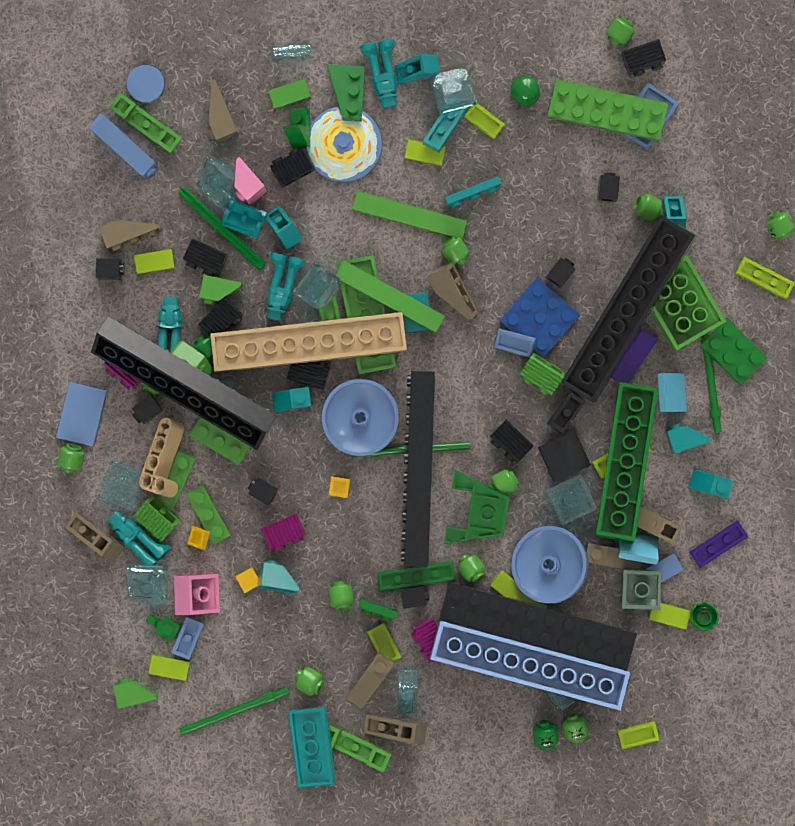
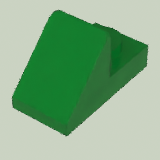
(299, 129)

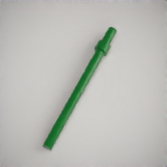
(715, 412)
(436, 447)
(270, 697)

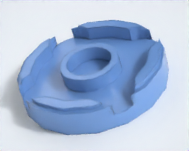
(145, 84)

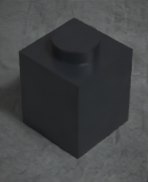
(608, 187)
(109, 269)
(561, 272)
(146, 410)
(262, 490)
(414, 597)

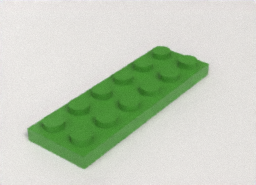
(607, 110)
(361, 305)

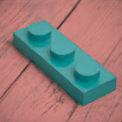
(443, 128)
(473, 193)

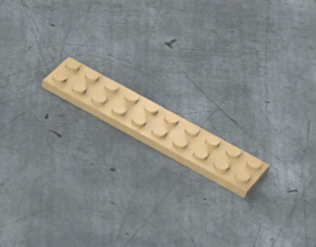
(308, 342)

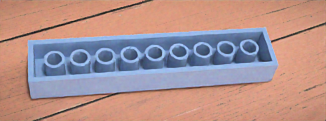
(529, 665)

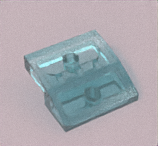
(123, 476)

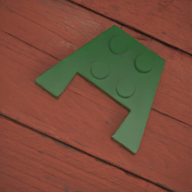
(486, 511)

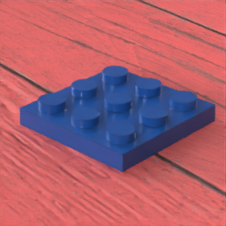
(540, 316)

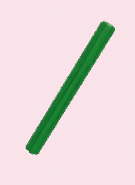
(216, 223)

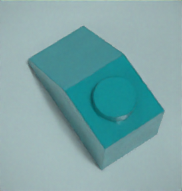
(417, 68)
(674, 209)
(283, 227)
(292, 399)
(684, 438)
(711, 484)
(276, 578)

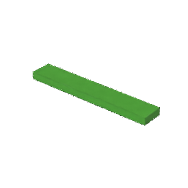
(409, 215)
(389, 296)

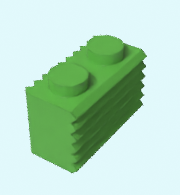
(542, 374)
(156, 518)

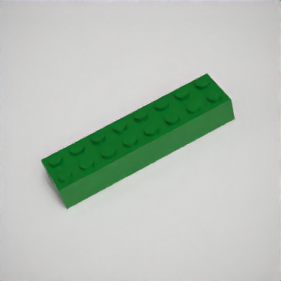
(626, 462)

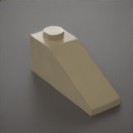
(219, 117)
(451, 288)
(94, 537)
(609, 557)
(370, 679)
(395, 729)

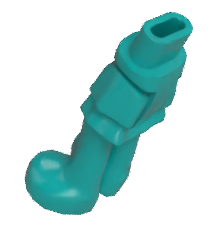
(384, 84)
(278, 297)
(169, 320)
(129, 531)

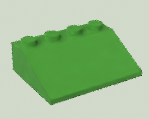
(686, 308)

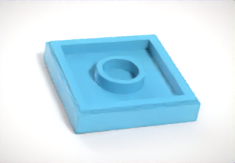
(672, 392)
(642, 550)

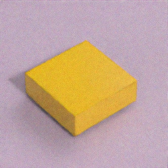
(339, 487)
(198, 537)
(248, 579)

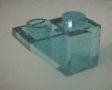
(407, 691)

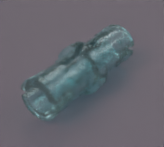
(291, 51)

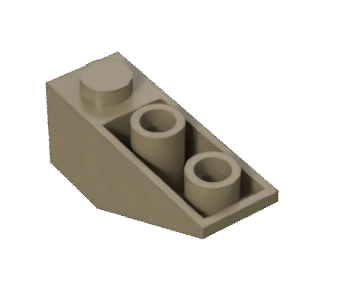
(123, 232)
(658, 526)

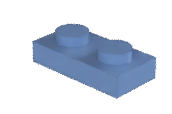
(188, 638)

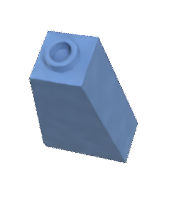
(123, 146)

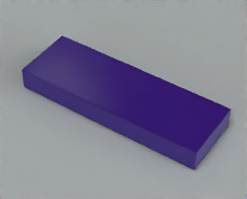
(635, 356)
(718, 544)

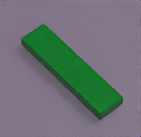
(416, 576)

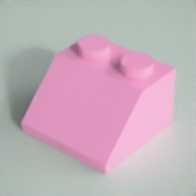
(247, 184)
(196, 594)

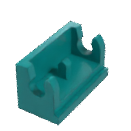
(244, 218)

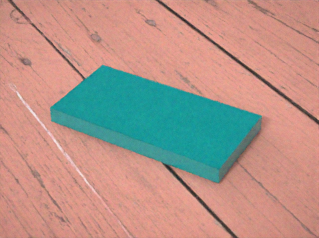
(312, 747)

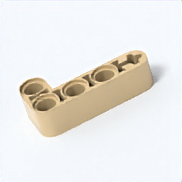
(161, 459)

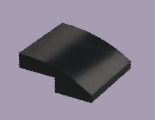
(564, 456)

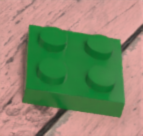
(386, 613)

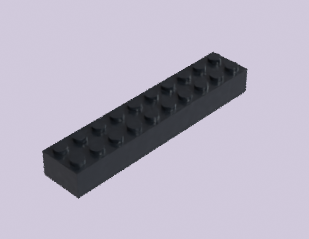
(628, 308)
(182, 383)
(419, 468)
(537, 626)

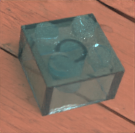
(571, 499)

